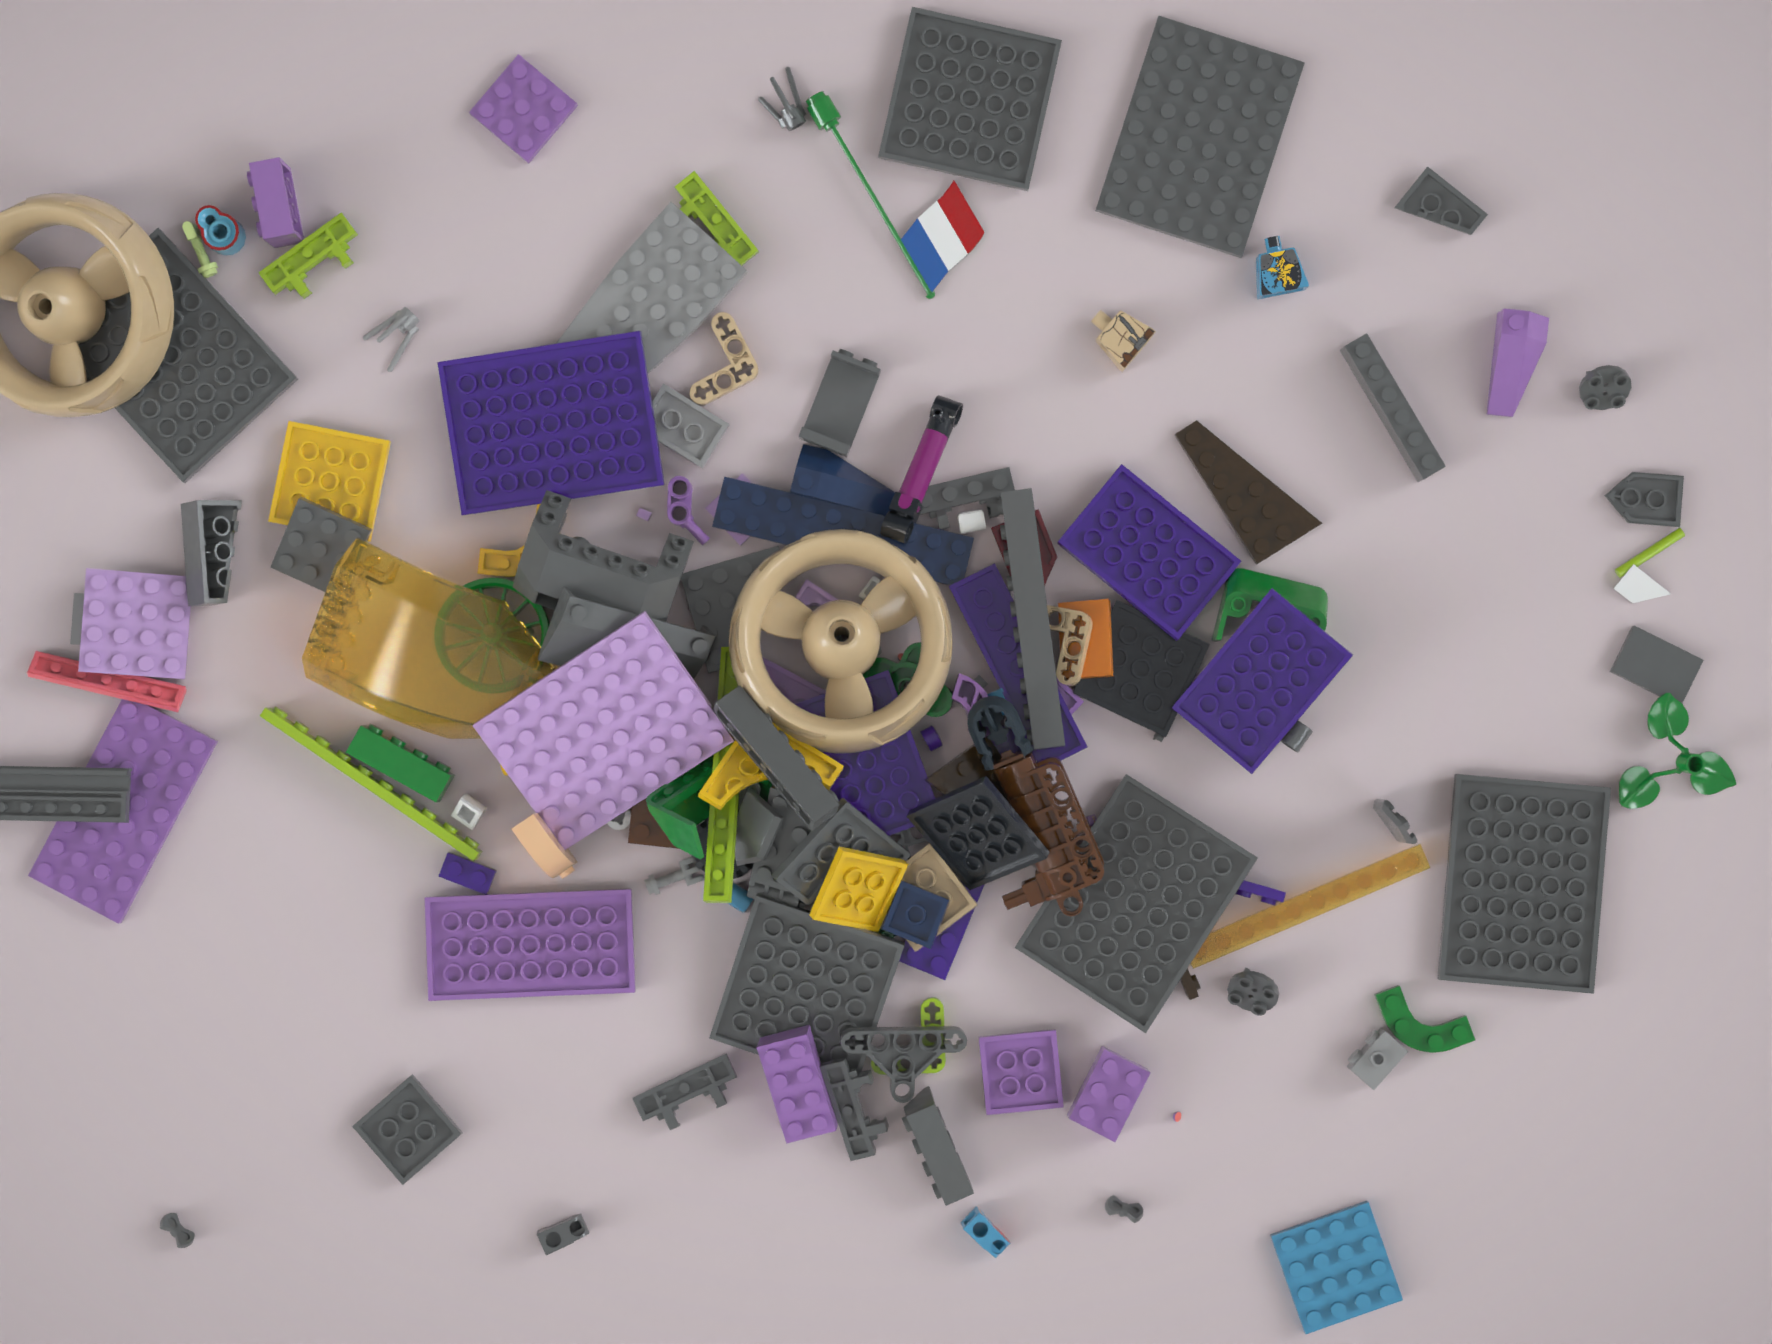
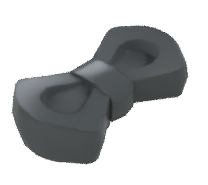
(1116, 1206)
(171, 1223)

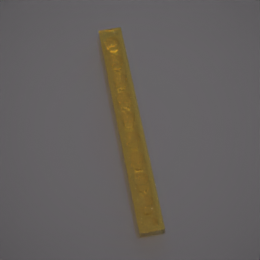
(1312, 904)

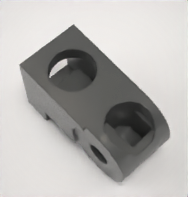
(562, 1233)

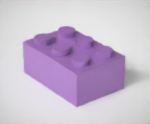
(275, 202)
(1108, 1094)

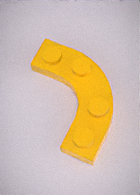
(500, 562)

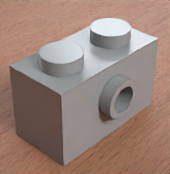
(1376, 1058)

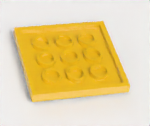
(332, 470)

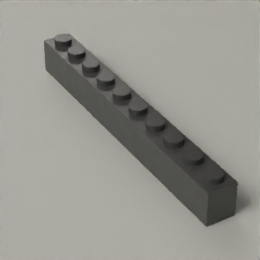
(1032, 619)

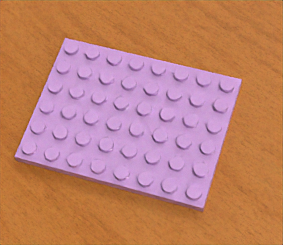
(604, 731)

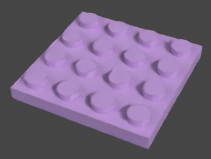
(134, 624)

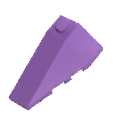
(1516, 351)

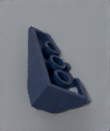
(834, 480)

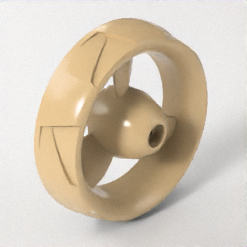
(70, 306)
(894, 601)

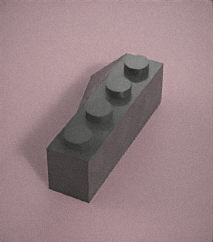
(208, 549)
(937, 1148)

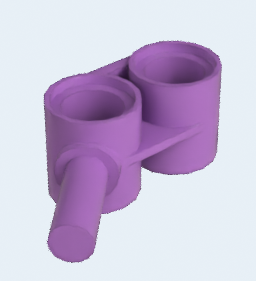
(685, 501)

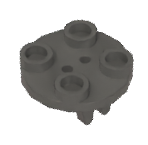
(1594, 385)
(1253, 992)

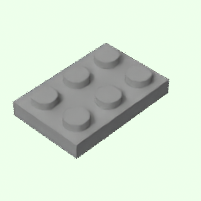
(686, 426)

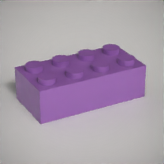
(797, 1084)

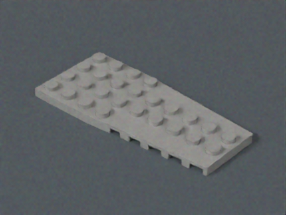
(660, 287)

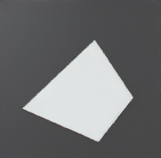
(1638, 586)

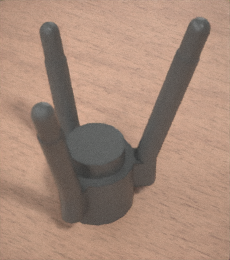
(792, 116)

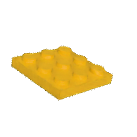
(858, 889)

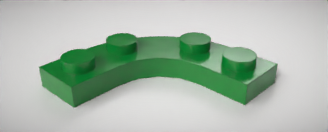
(1417, 1035)

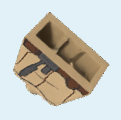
(1121, 337)

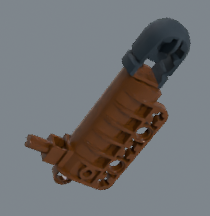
(1034, 799)

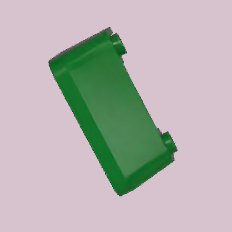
(1250, 585)
(681, 810)

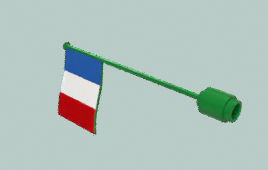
(937, 236)

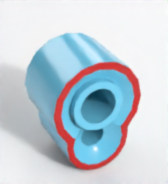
(220, 230)

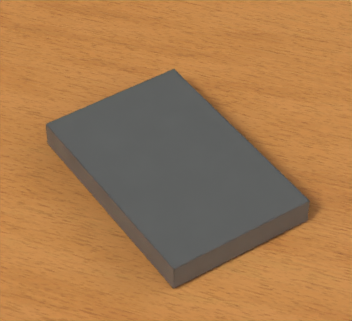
(1656, 664)

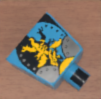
(1278, 271)

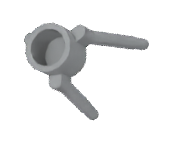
(404, 321)

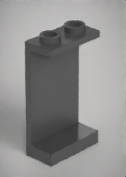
(840, 402)

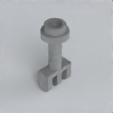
(684, 873)

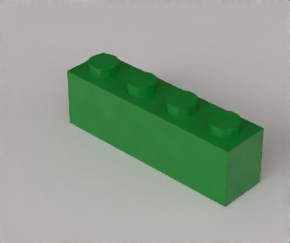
(400, 763)

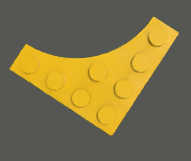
(739, 771)

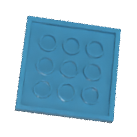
(1336, 1267)

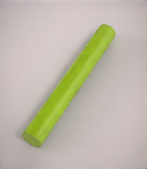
(1650, 552)

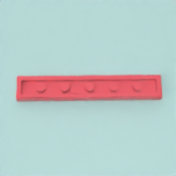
(126, 687)

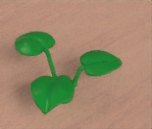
(1707, 770)

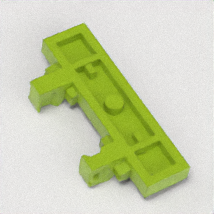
(701, 203)
(292, 266)

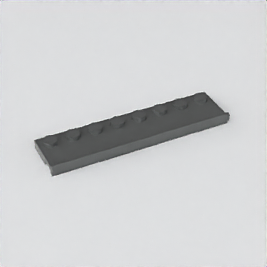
(65, 794)

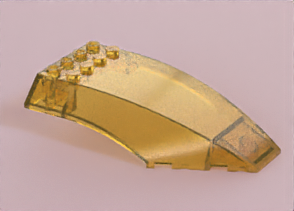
(417, 645)

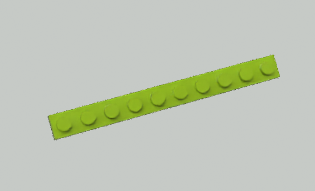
(381, 788)
(722, 823)

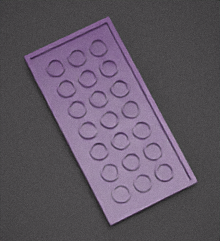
(108, 861)
(530, 944)

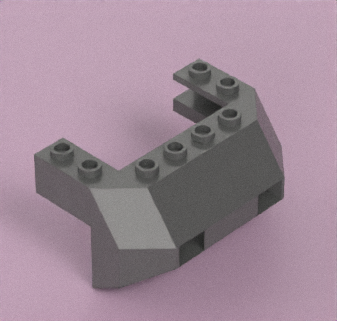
(593, 572)

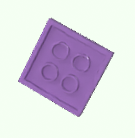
(523, 108)
(1021, 1072)

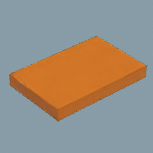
(1099, 652)

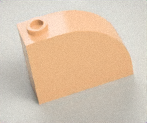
(544, 847)

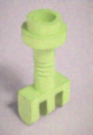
(194, 236)

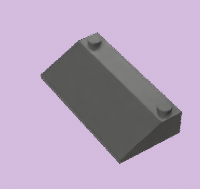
(582, 623)

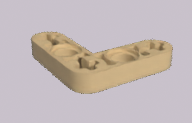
(736, 361)
(1067, 627)

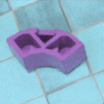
(967, 693)

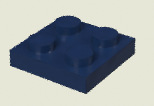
(916, 914)

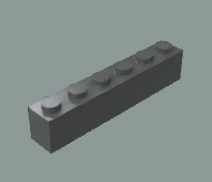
(1392, 407)
(776, 758)

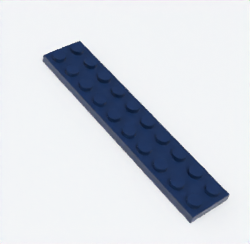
(789, 517)

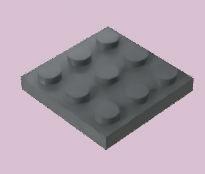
(315, 543)
(407, 1129)

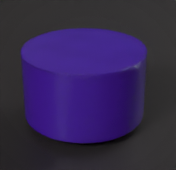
(931, 738)

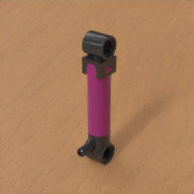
(907, 502)

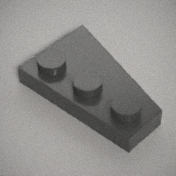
(1441, 203)

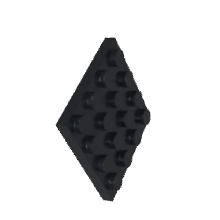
(1148, 671)
(978, 833)

